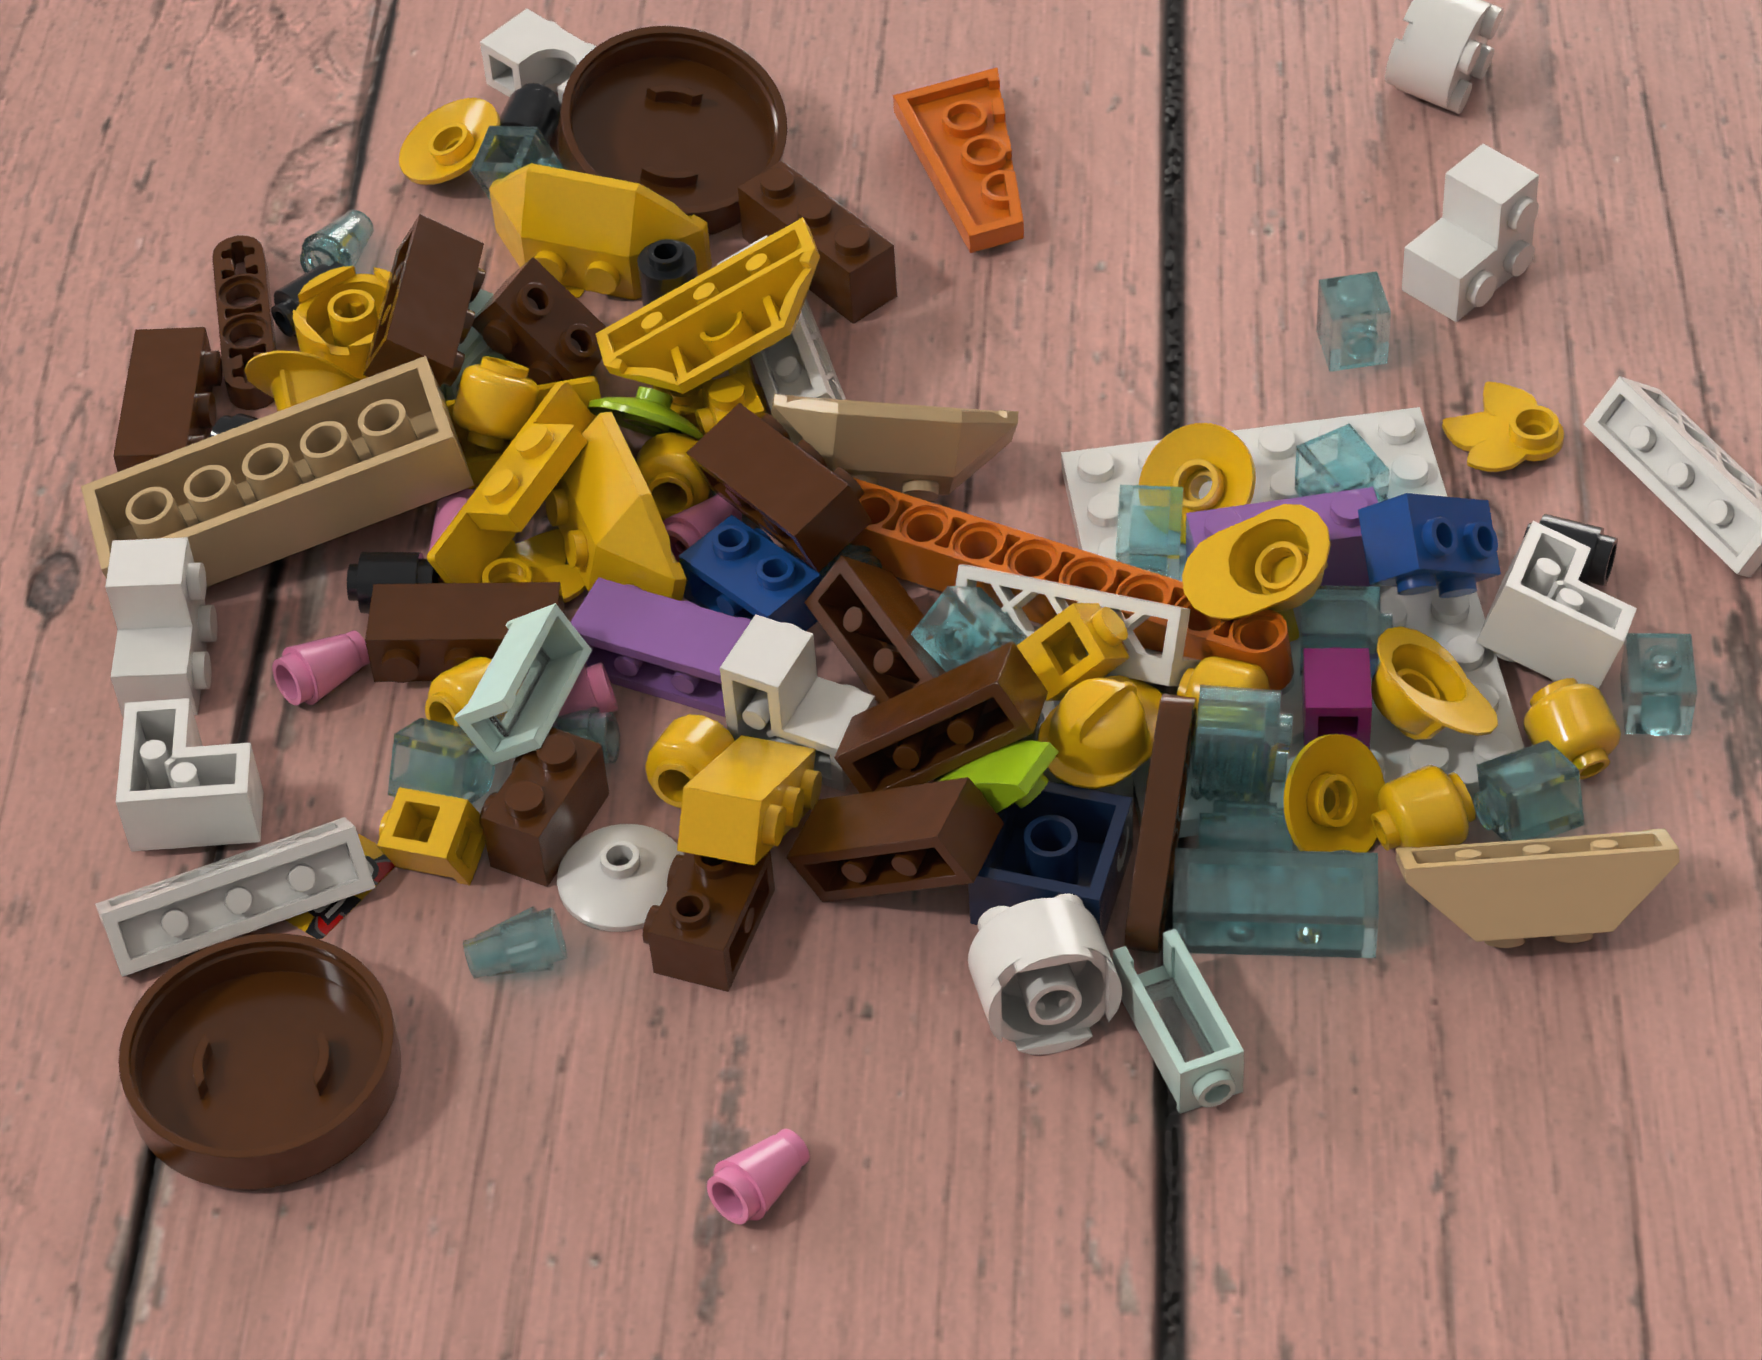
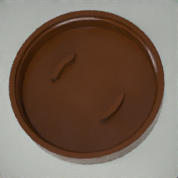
(675, 117)
(260, 1061)

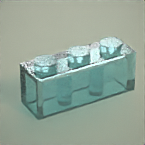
(1276, 902)

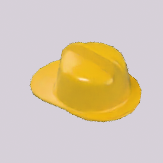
(295, 376)
(1259, 564)
(1426, 688)
(1102, 730)

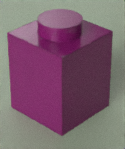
(1336, 693)

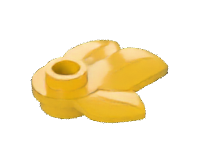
(1506, 431)
(536, 560)

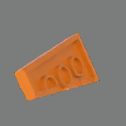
(967, 155)

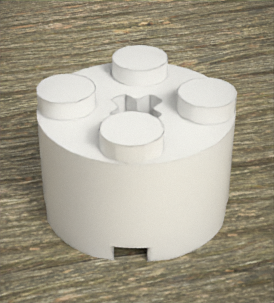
(1443, 50)
(1043, 973)

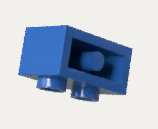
(1429, 544)
(747, 575)

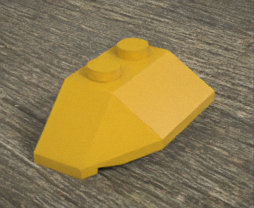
(589, 226)
(716, 316)
(612, 518)

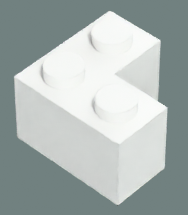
(1480, 237)
(1550, 617)
(159, 621)
(778, 697)
(177, 789)

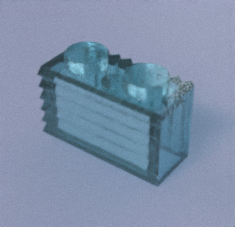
(1239, 743)

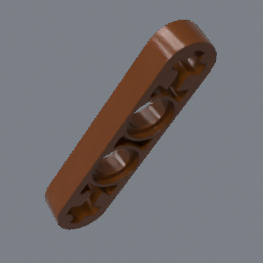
(243, 321)
(1161, 823)

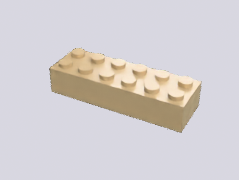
(290, 476)

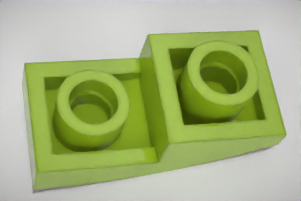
(1009, 773)

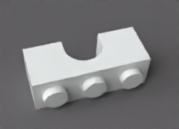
(531, 52)

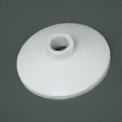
(615, 895)

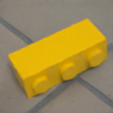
(748, 799)

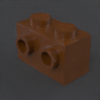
(540, 326)
(544, 806)
(707, 918)

